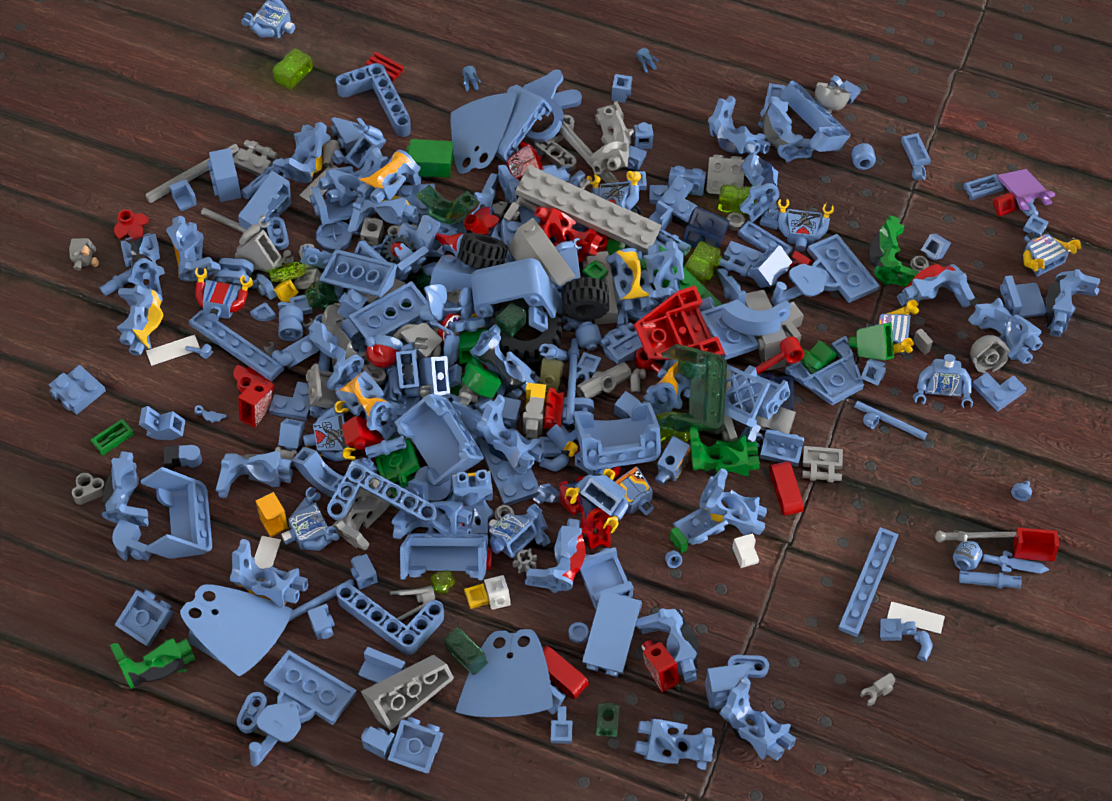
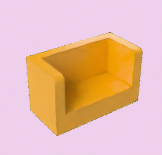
(272, 514)

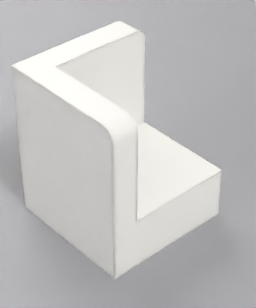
(745, 551)

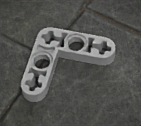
(551, 145)

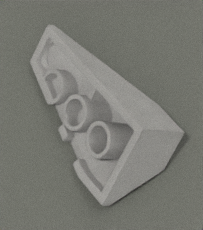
(533, 243)

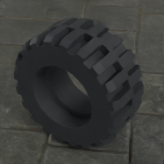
(528, 351)

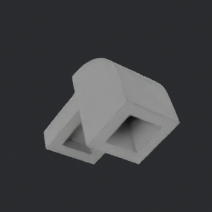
(794, 321)

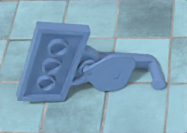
(833, 270)
(302, 695)

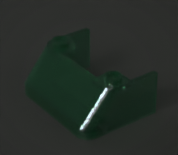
(707, 389)

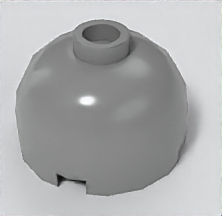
(831, 97)
(989, 353)

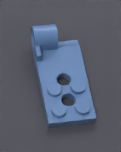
(373, 320)

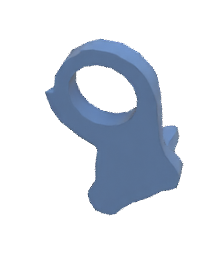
(546, 88)

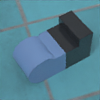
(182, 456)

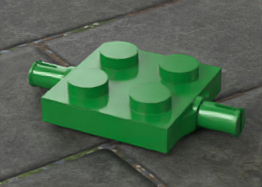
(398, 464)

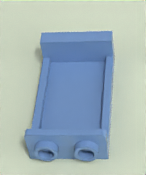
(611, 633)

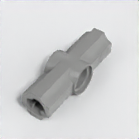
(604, 381)

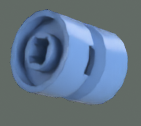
(290, 323)

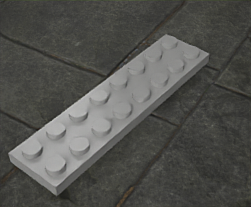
(588, 209)

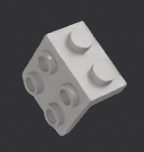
(724, 172)

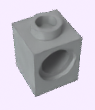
(372, 231)

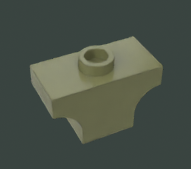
(551, 373)

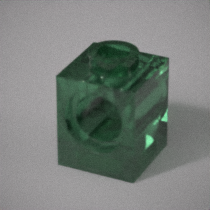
(320, 295)
(511, 319)
(607, 728)

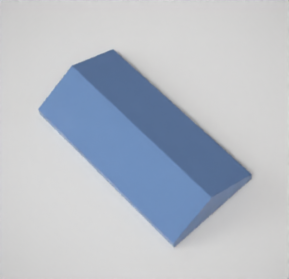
(359, 272)

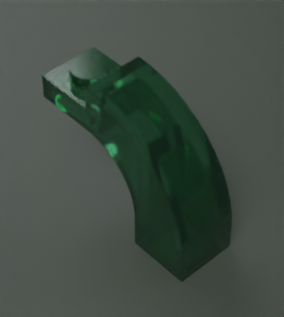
(445, 210)

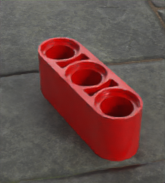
(786, 488)
(564, 674)

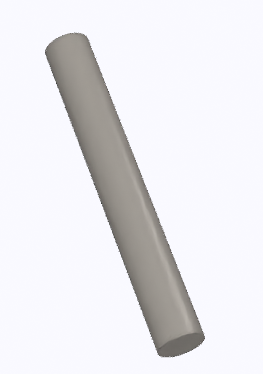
(226, 221)

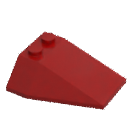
(674, 323)

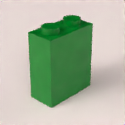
(432, 156)

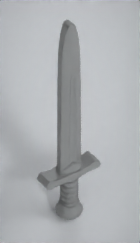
(963, 536)

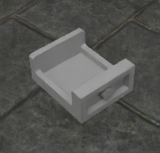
(318, 391)

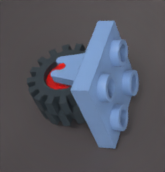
(402, 254)

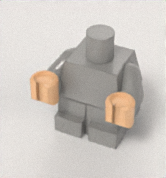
(81, 253)

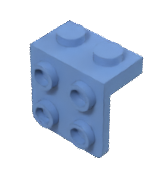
(328, 211)
(1022, 298)
(699, 525)

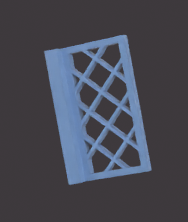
(732, 410)

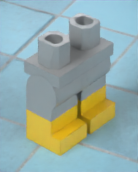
(534, 410)

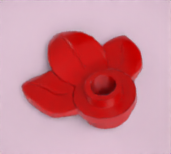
(481, 221)
(131, 226)
(246, 376)

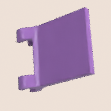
(1025, 188)

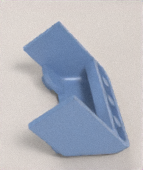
(509, 282)
(188, 514)
(444, 552)

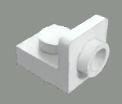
(497, 592)

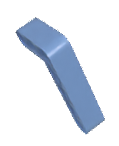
(376, 78)
(829, 132)
(380, 492)
(389, 622)

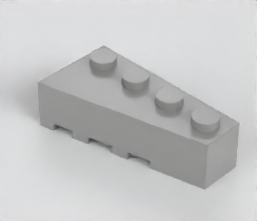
(406, 690)

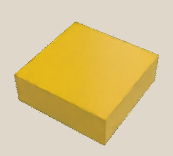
(286, 290)
(476, 596)

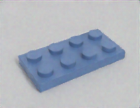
(511, 483)

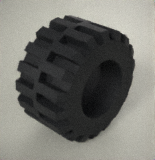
(482, 250)
(585, 299)

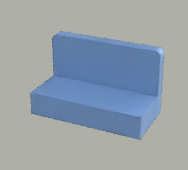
(379, 666)

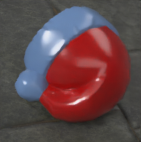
(382, 350)

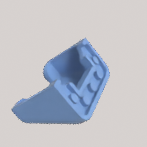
(526, 110)
(439, 438)
(619, 441)

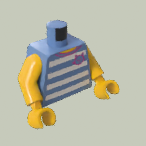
(1046, 252)
(900, 326)

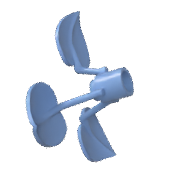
(434, 310)

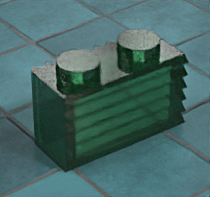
(465, 651)

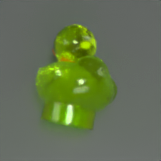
(442, 581)

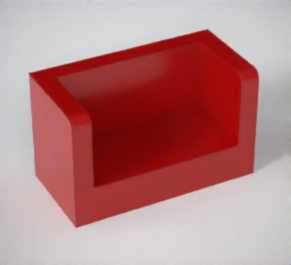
(1036, 544)

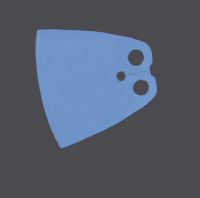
(481, 125)
(241, 629)
(508, 685)

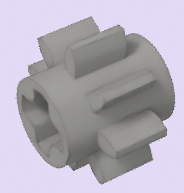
(524, 560)

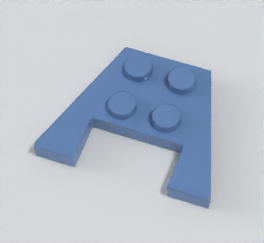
(833, 381)

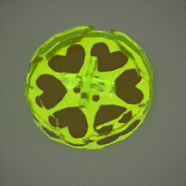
(288, 272)

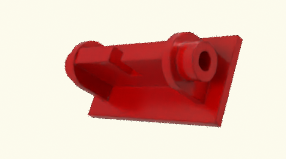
(553, 409)

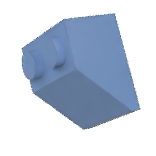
(721, 681)

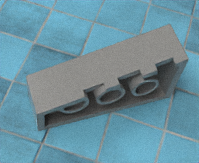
(768, 344)

